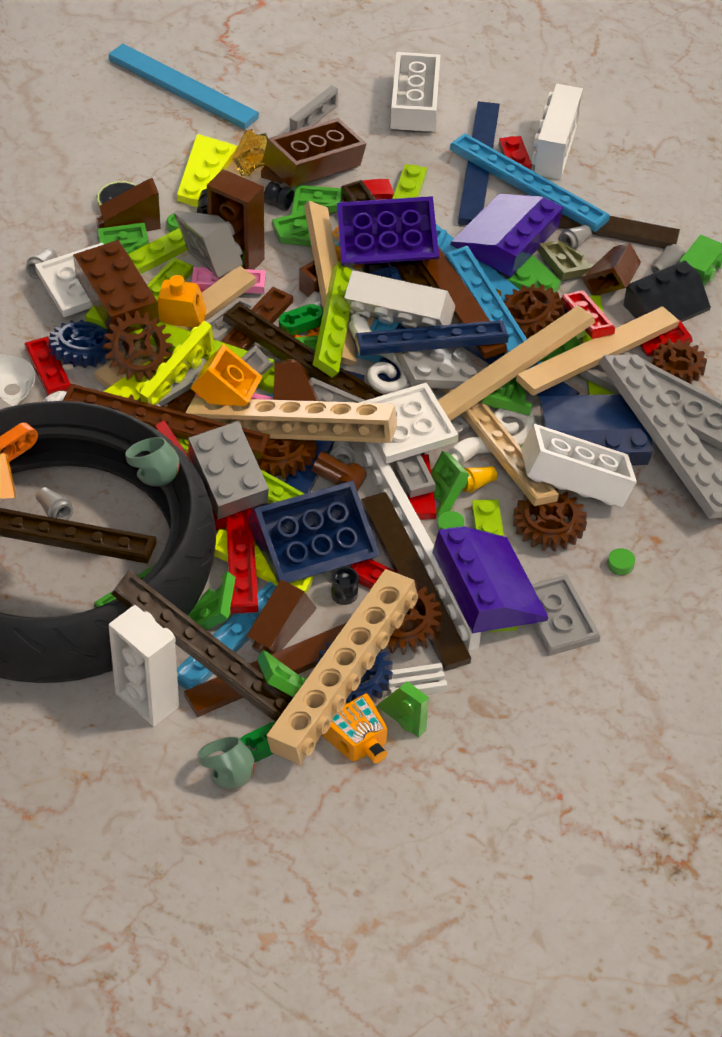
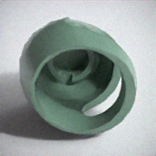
(159, 466)
(230, 768)

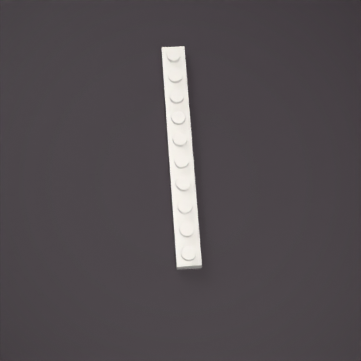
(387, 481)

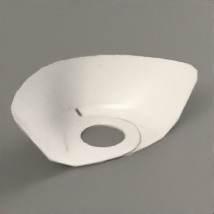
(15, 371)

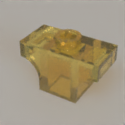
(250, 152)

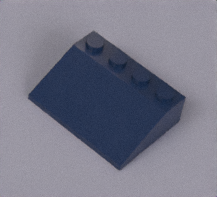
(599, 420)
(313, 533)

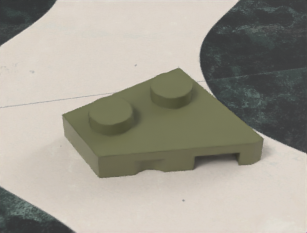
(564, 260)

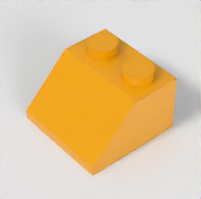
(226, 379)

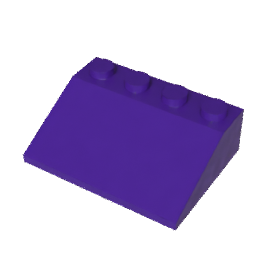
(387, 230)
(510, 230)
(486, 579)

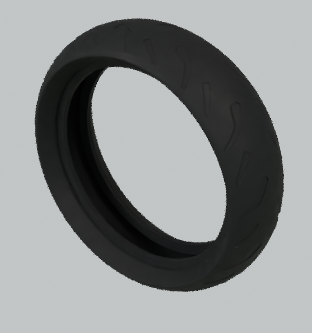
(98, 438)

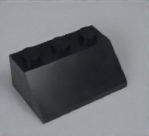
(674, 288)

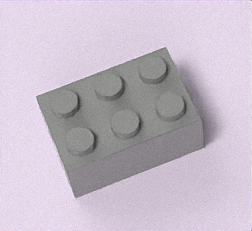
(228, 469)

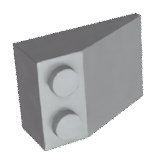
(210, 241)

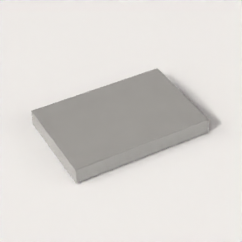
(568, 620)

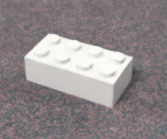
(415, 92)
(557, 131)
(398, 301)
(578, 465)
(144, 664)

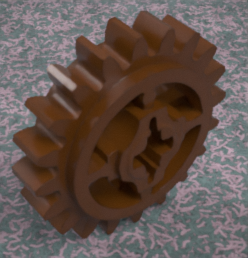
(534, 308)
(129, 340)
(287, 456)
(549, 524)
(416, 627)

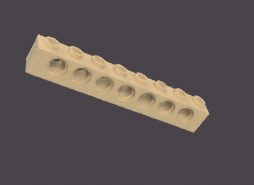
(307, 419)
(342, 667)

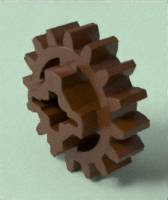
(680, 360)

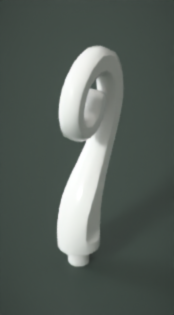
(359, 325)
(473, 446)

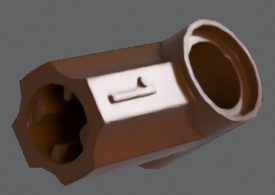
(338, 471)

